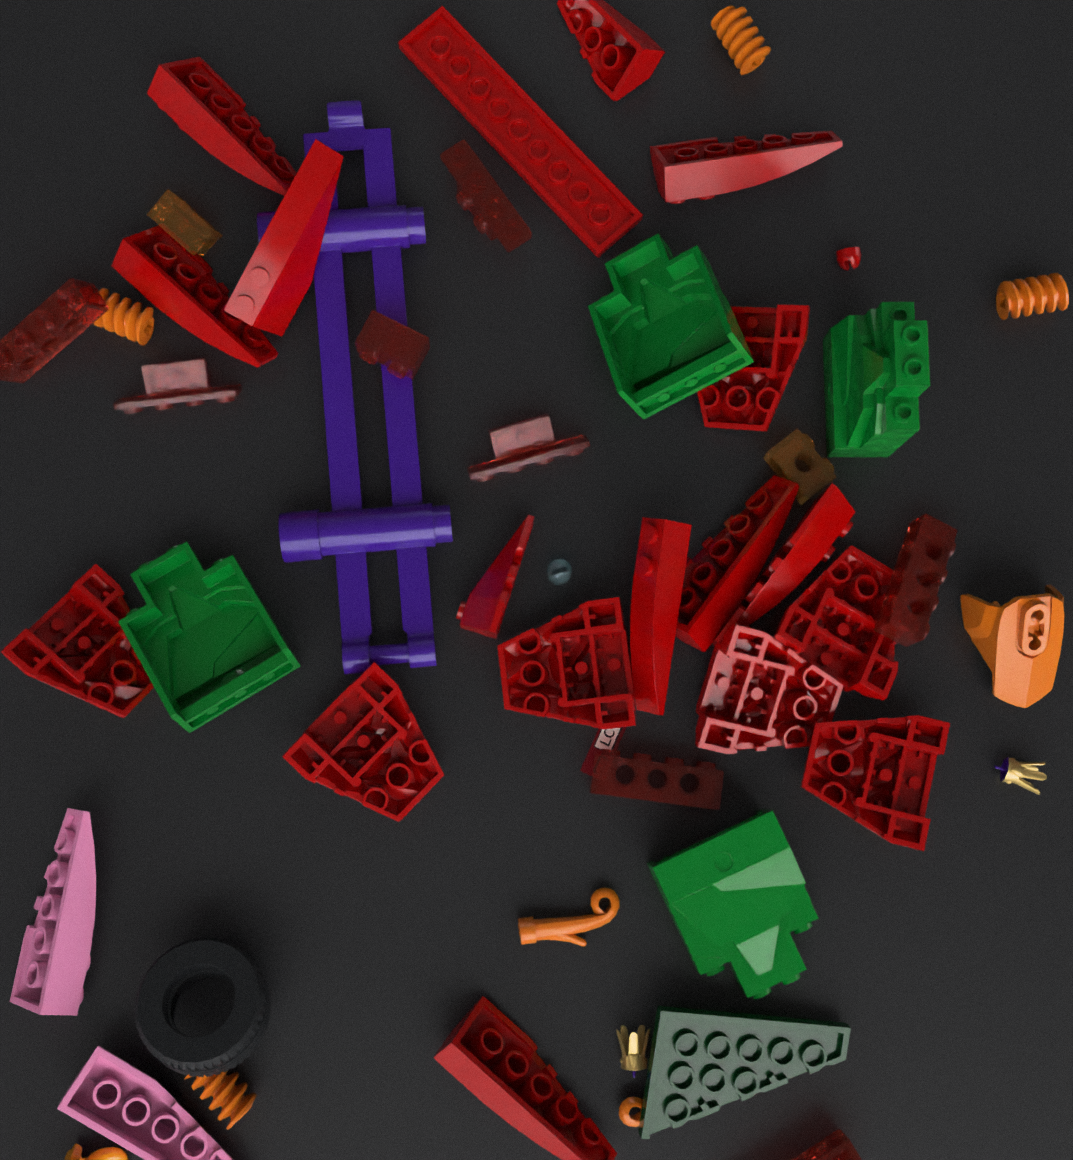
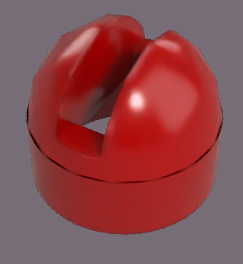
(848, 255)

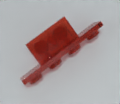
(484, 198)
(177, 383)
(524, 444)

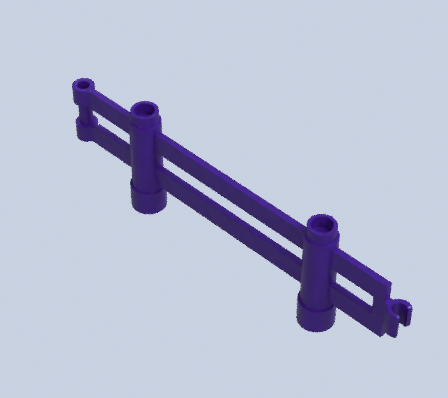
(349, 528)

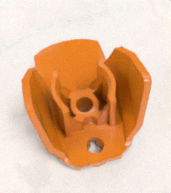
(1018, 642)

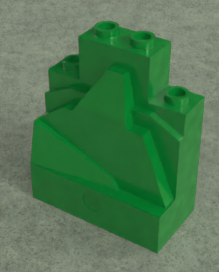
(666, 326)
(874, 379)
(203, 636)
(739, 902)

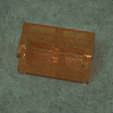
(184, 224)

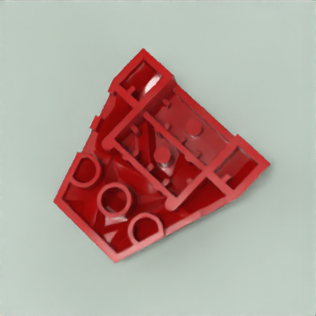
(753, 393)
(836, 622)
(84, 648)
(573, 668)
(761, 695)
(369, 748)
(878, 772)

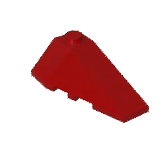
(612, 44)
(490, 597)

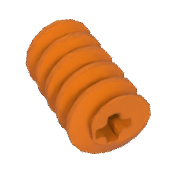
(740, 39)
(1032, 295)
(125, 319)
(226, 1095)

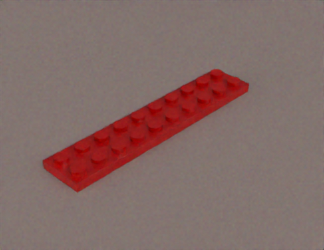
(520, 131)

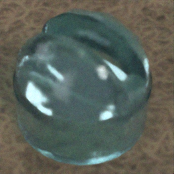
(562, 577)

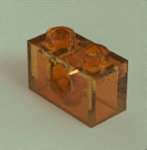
(800, 446)

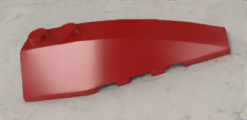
(217, 121)
(712, 168)
(290, 246)
(188, 294)
(797, 557)
(731, 562)
(656, 607)
(510, 1078)

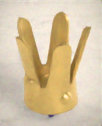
(1012, 771)
(633, 1049)

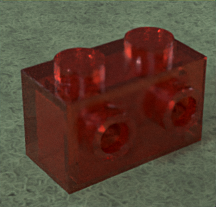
(392, 345)

